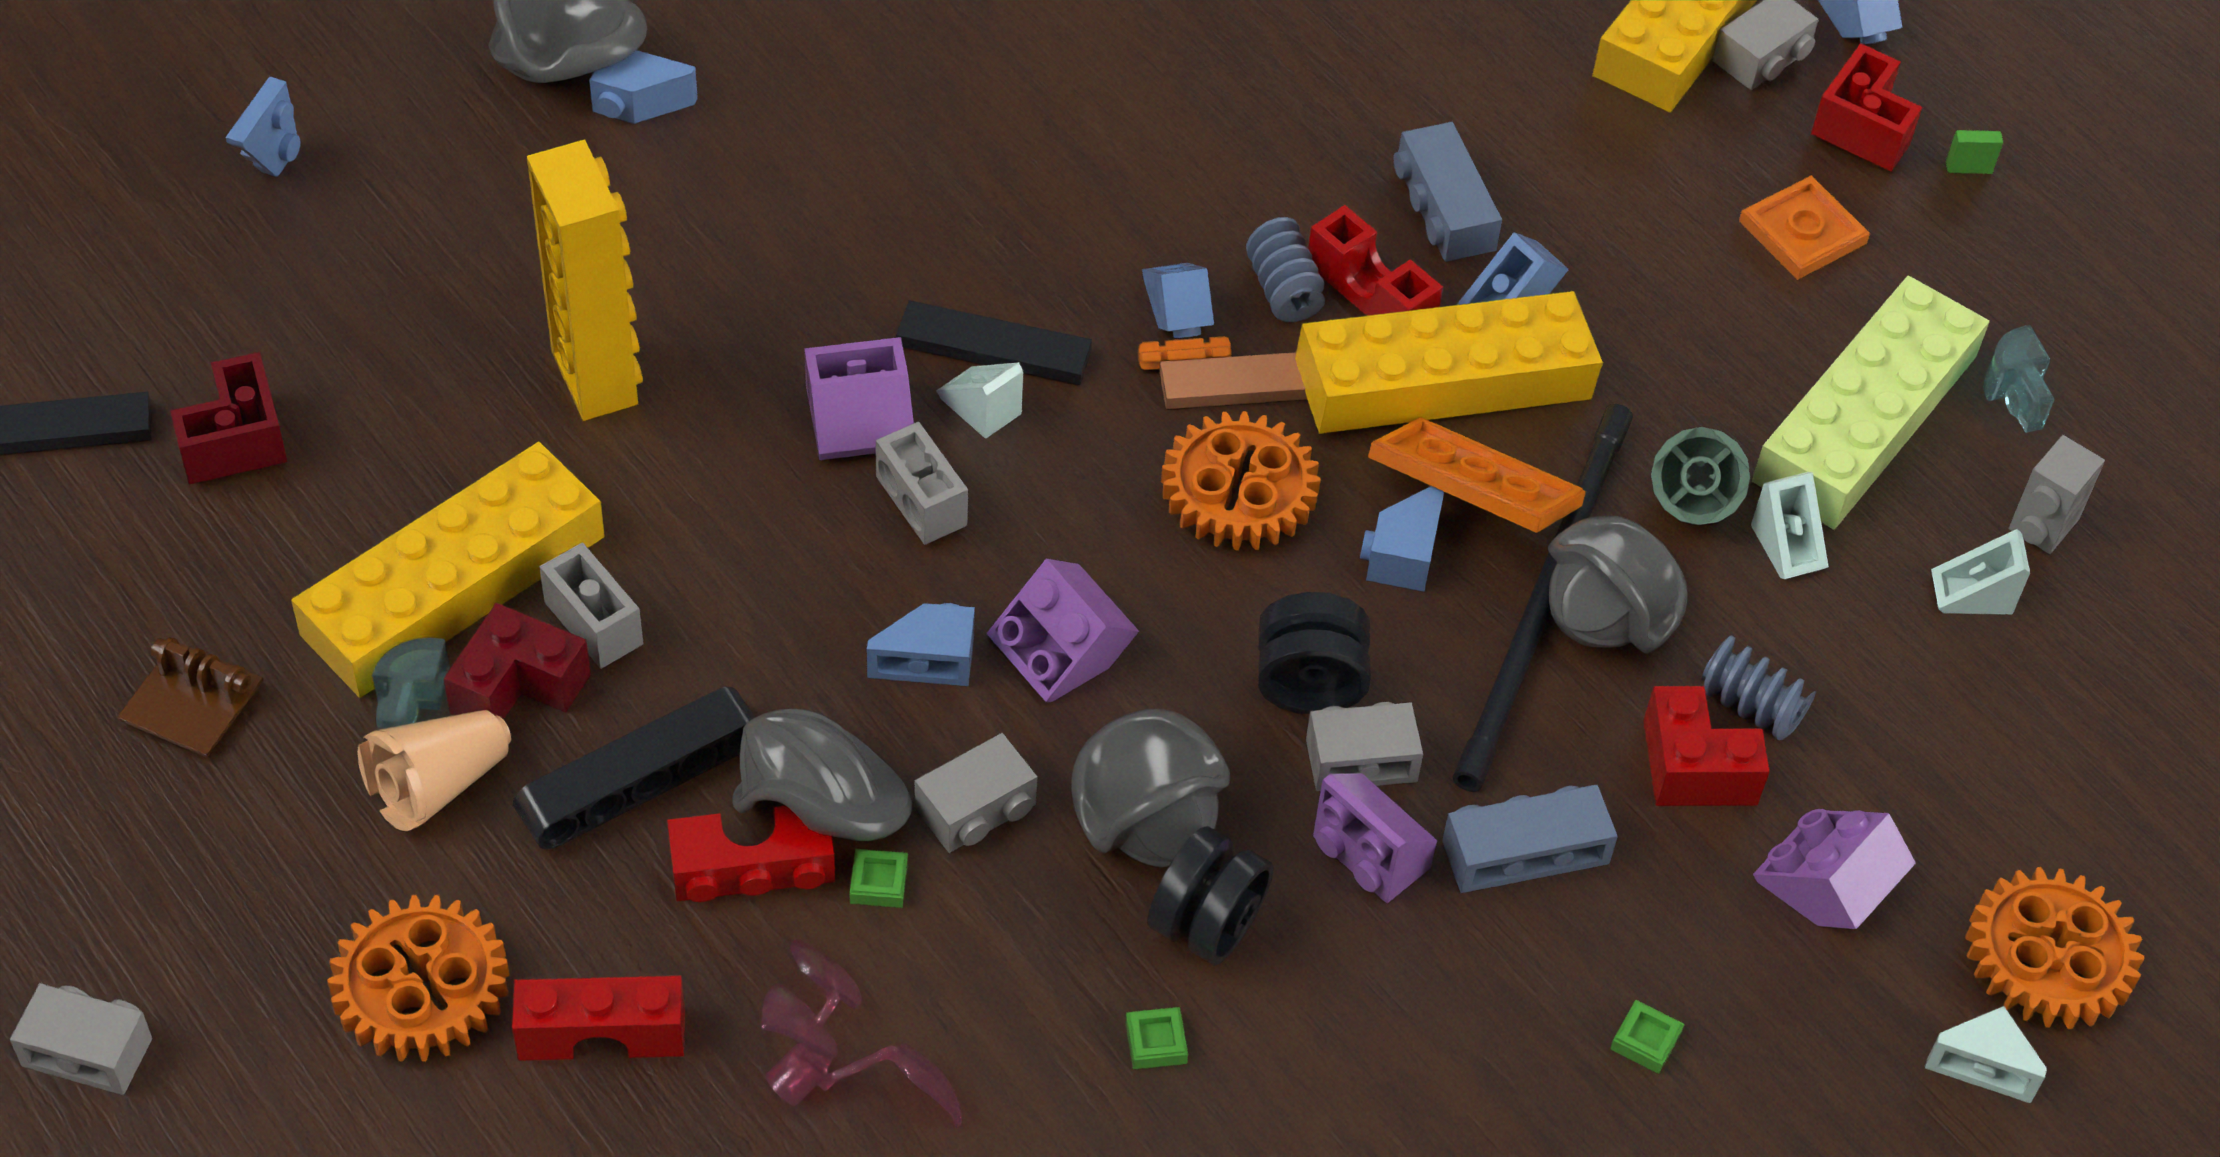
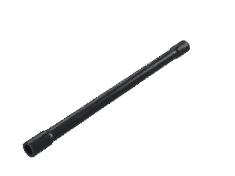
(1482, 745)

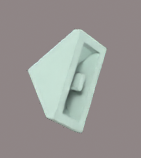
(986, 396)
(1791, 525)
(1984, 578)
(1989, 1054)

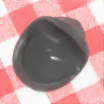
(564, 37)
(1615, 585)
(820, 775)
(1148, 785)

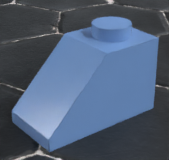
(1863, 18)
(643, 88)
(1517, 271)
(1180, 298)
(1404, 541)
(925, 646)

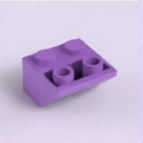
(857, 395)
(1061, 629)
(1371, 835)
(1837, 866)

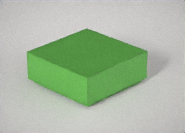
(1974, 151)
(878, 878)
(1647, 1036)
(1156, 1038)

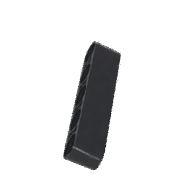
(634, 768)

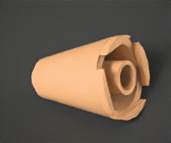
(430, 763)

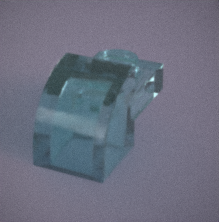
(2018, 376)
(410, 679)

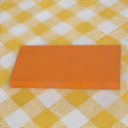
(1477, 474)

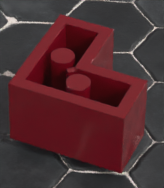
(232, 432)
(513, 658)

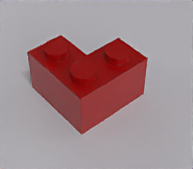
(1863, 113)
(1700, 763)

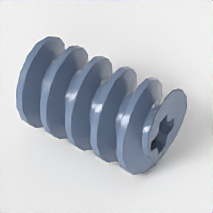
(1286, 270)
(1755, 689)

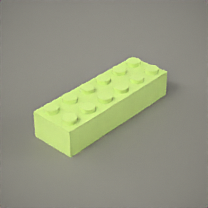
(1874, 397)

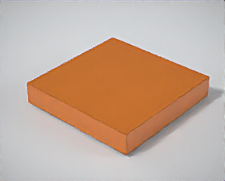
(1804, 227)

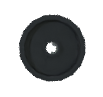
(1313, 652)
(1210, 895)

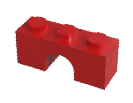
(1349, 261)
(714, 866)
(637, 1011)

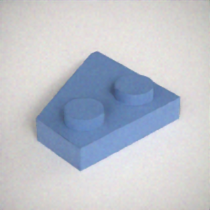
(267, 129)

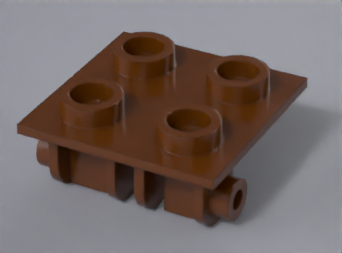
(189, 696)

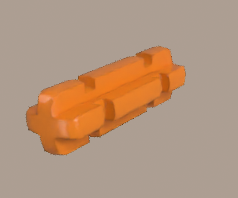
(1151, 354)

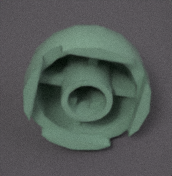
(1700, 475)

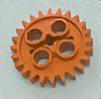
(1271, 496)
(2054, 948)
(461, 950)

